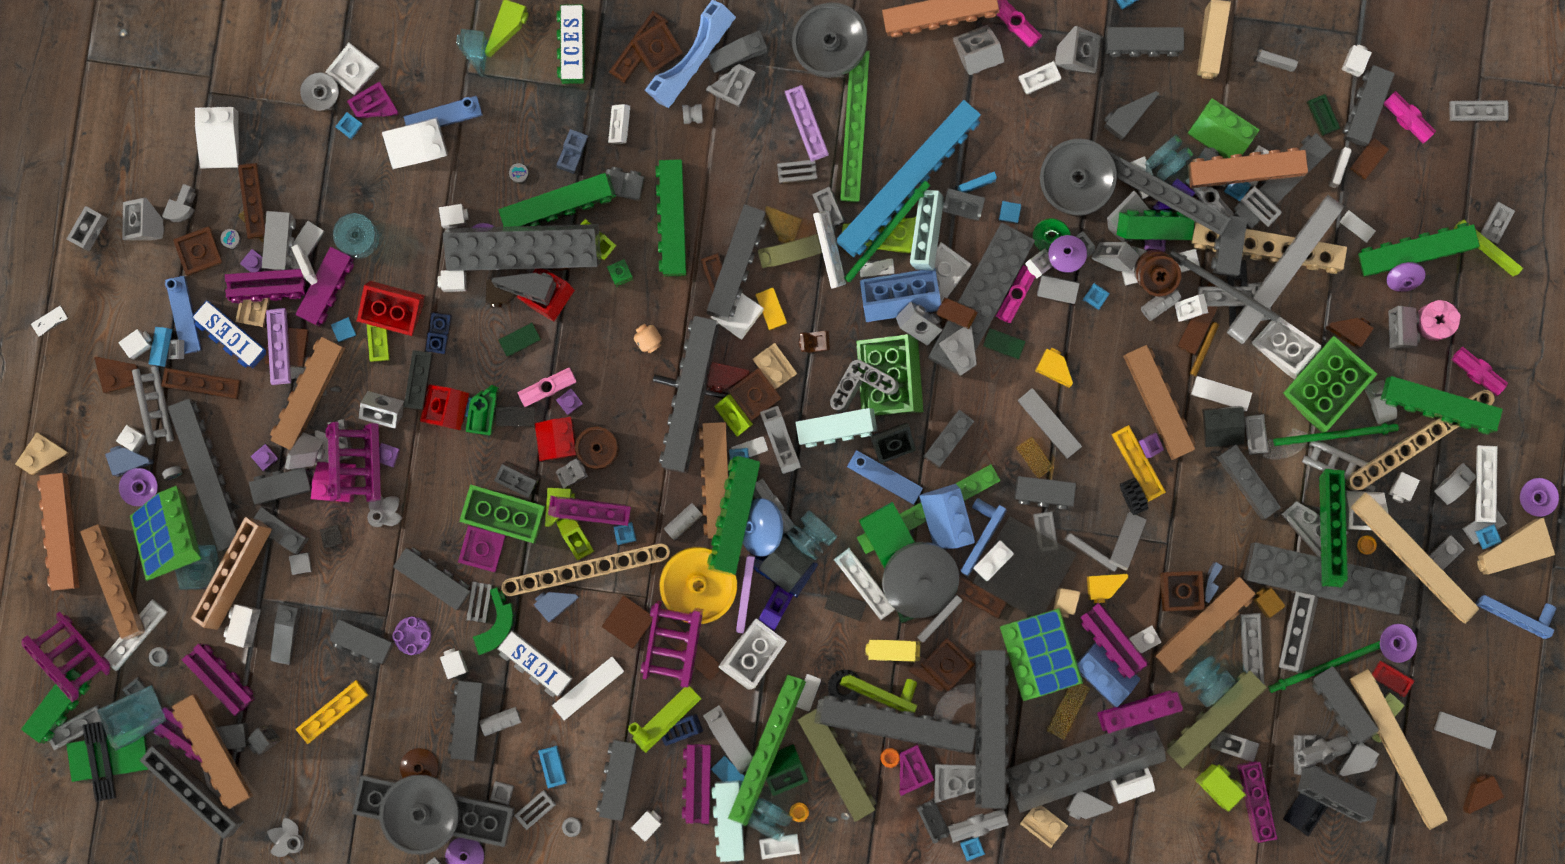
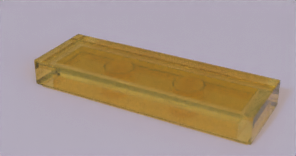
(1068, 710)

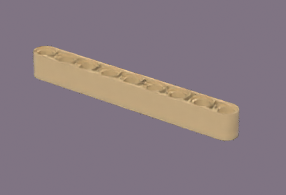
(1411, 445)
(1415, 558)
(576, 570)
(1398, 749)

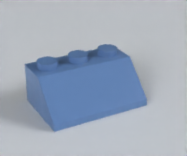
(947, 517)
(1105, 676)

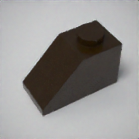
(497, 297)

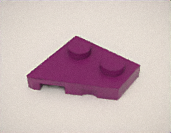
(372, 103)
(913, 770)

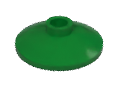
(1042, 229)

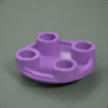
(412, 635)

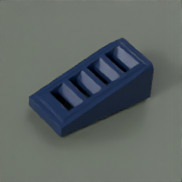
(695, 724)

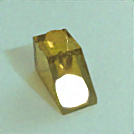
(783, 224)

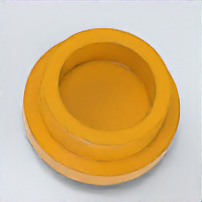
(1366, 545)
(799, 812)

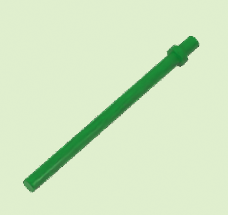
(919, 193)
(1384, 429)
(1282, 684)

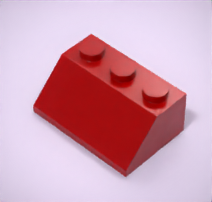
(390, 308)

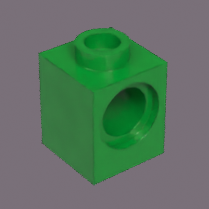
(620, 273)

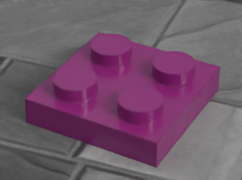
(481, 548)

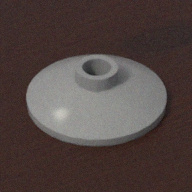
(311, 87)

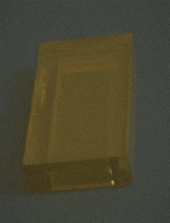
(1034, 457)

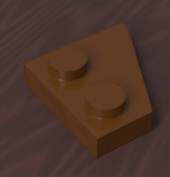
(114, 374)

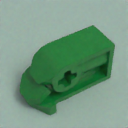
(482, 420)

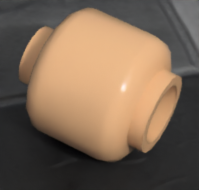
(647, 338)

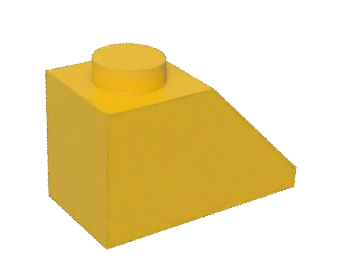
(1054, 367)
(1104, 586)

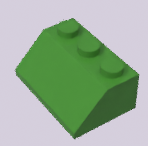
(1223, 130)

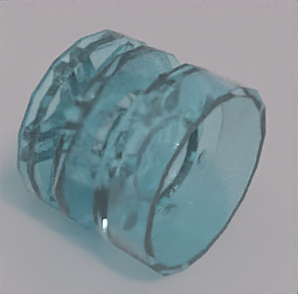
(812, 535)
(1209, 681)

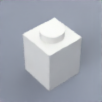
(1356, 60)
(453, 216)
(452, 281)
(136, 344)
(131, 438)
(1403, 487)
(453, 663)
(647, 824)

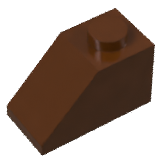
(1352, 331)
(1482, 793)

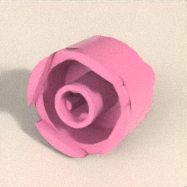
(1448, 318)

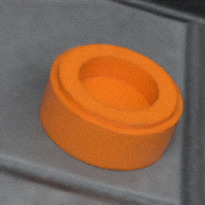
(890, 757)

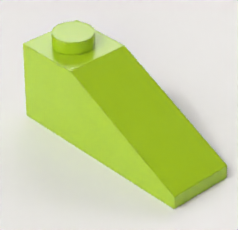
(507, 24)

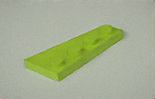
(900, 238)

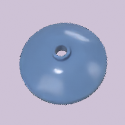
(763, 528)

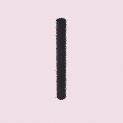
(672, 382)

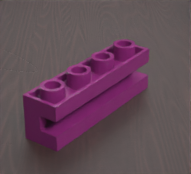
(265, 285)
(323, 293)
(589, 510)
(1114, 640)
(219, 679)
(173, 731)
(697, 783)
(1257, 801)

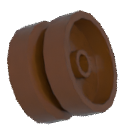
(1147, 268)
(608, 448)

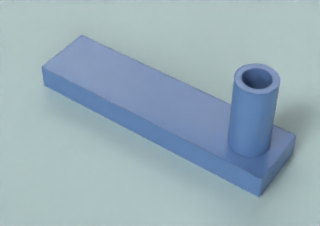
(449, 113)
(182, 313)
(884, 477)
(996, 516)
(1539, 628)

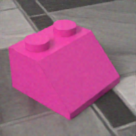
(321, 481)

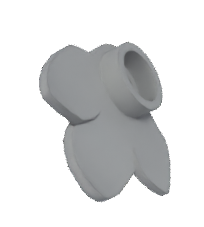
(386, 509)
(283, 837)

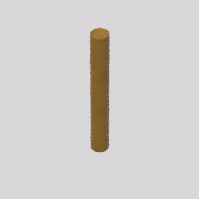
(1204, 349)

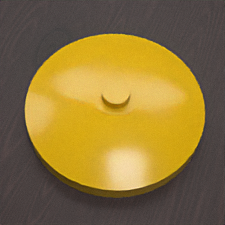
(690, 585)

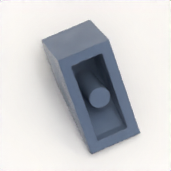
(123, 460)
(553, 604)

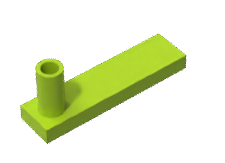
(1496, 254)
(899, 703)
(665, 719)

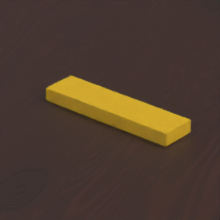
(1138, 463)
(332, 712)

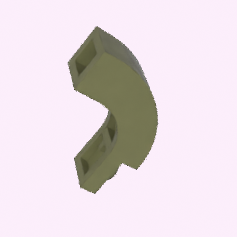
(790, 251)

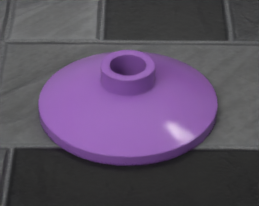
(1067, 262)
(1405, 276)
(129, 483)
(1548, 497)
(1405, 640)
(471, 848)

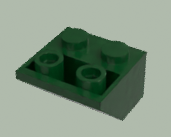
(786, 771)

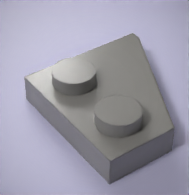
(960, 350)

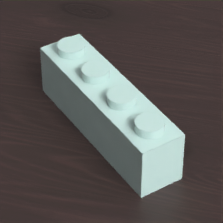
(927, 231)
(836, 426)
(729, 832)

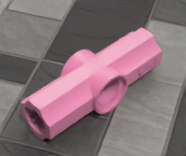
(535, 393)

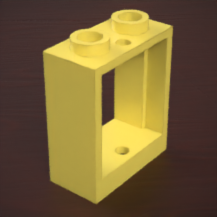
(893, 650)

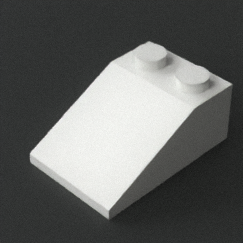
(217, 137)
(415, 143)
(1286, 347)
(752, 654)

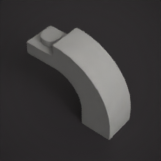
(780, 439)
(728, 739)

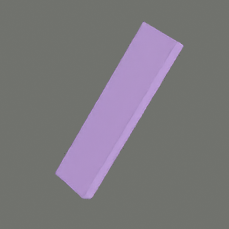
(806, 123)
(278, 346)
(745, 593)

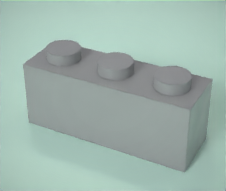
(278, 241)

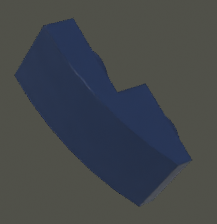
(438, 332)

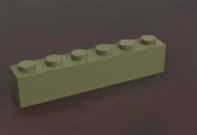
(1216, 719)
(838, 768)

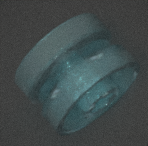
(1170, 158)
(356, 224)
(769, 816)

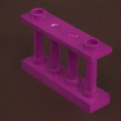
(372, 462)
(691, 638)
(58, 674)
(1139, 711)

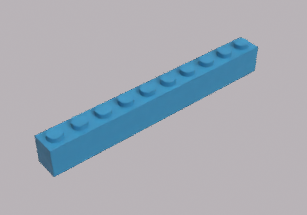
(908, 178)

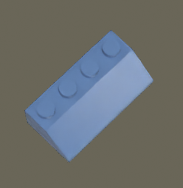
(888, 295)

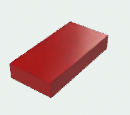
(1392, 679)

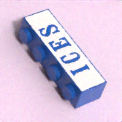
(227, 332)

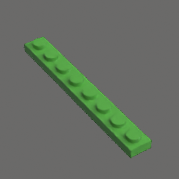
(854, 131)
(969, 487)
(766, 750)

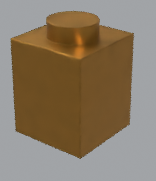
(1268, 602)

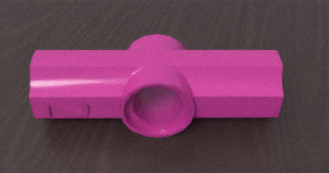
(1025, 30)
(1409, 117)
(1011, 305)
(1479, 371)

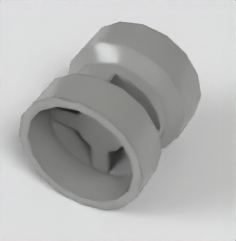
(692, 114)

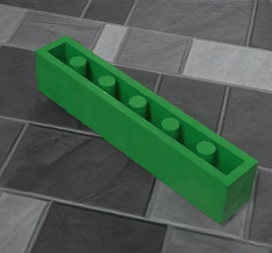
(559, 202)
(672, 218)
(1418, 250)
(1441, 404)
(734, 515)
(1333, 528)

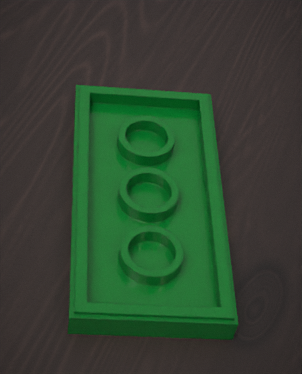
(122, 760)

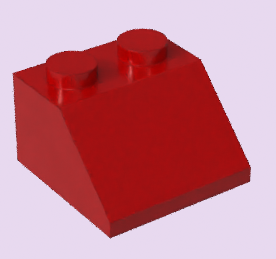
(558, 300)
(444, 407)
(555, 439)

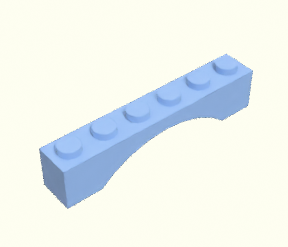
(713, 24)

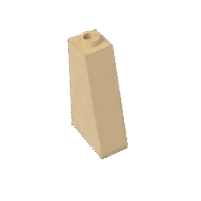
(1213, 38)
(1521, 547)

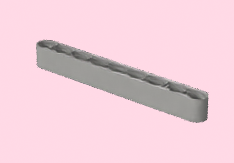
(1286, 267)

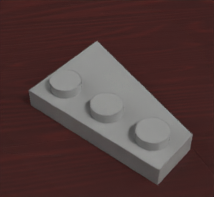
(1306, 525)
(953, 781)

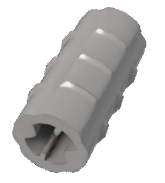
(1160, 304)
(683, 521)
(500, 721)

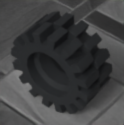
(1134, 496)
(833, 686)

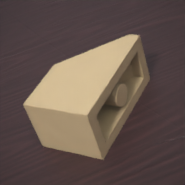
(1066, 601)

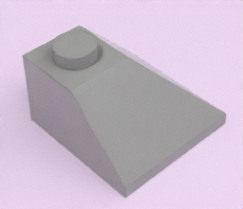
(1078, 51)
(141, 221)

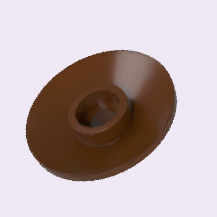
(422, 757)

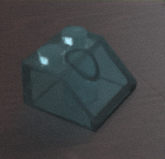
(473, 46)
(199, 573)

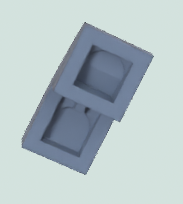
(572, 151)
(1209, 587)

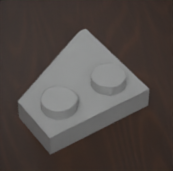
(733, 85)

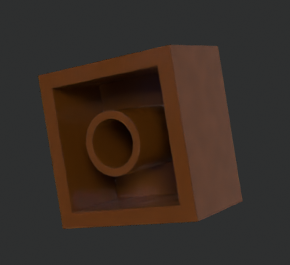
(1182, 591)

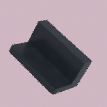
(1305, 814)

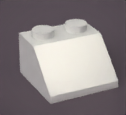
(242, 625)
(1132, 785)

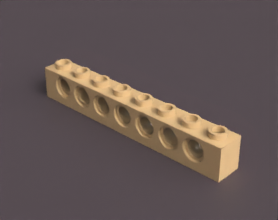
(1335, 253)

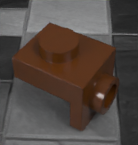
(814, 341)

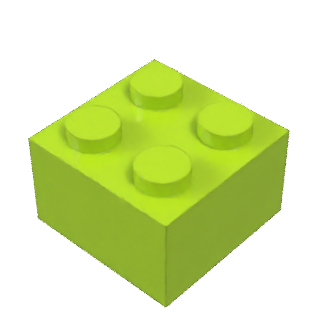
(1220, 786)

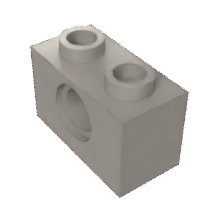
(87, 228)
(919, 323)
(381, 409)

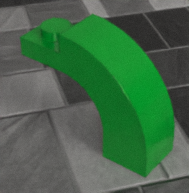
(503, 625)

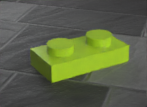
(378, 344)
(733, 415)

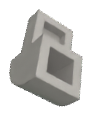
(180, 210)
(1381, 411)
(571, 473)
(1455, 484)

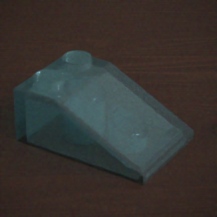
(131, 717)

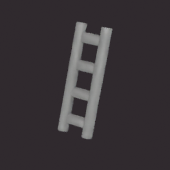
(146, 415)
(1336, 454)

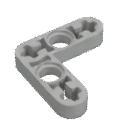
(857, 379)

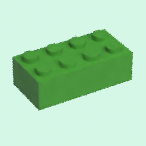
(503, 514)

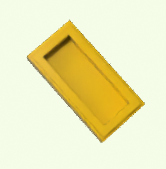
(772, 310)

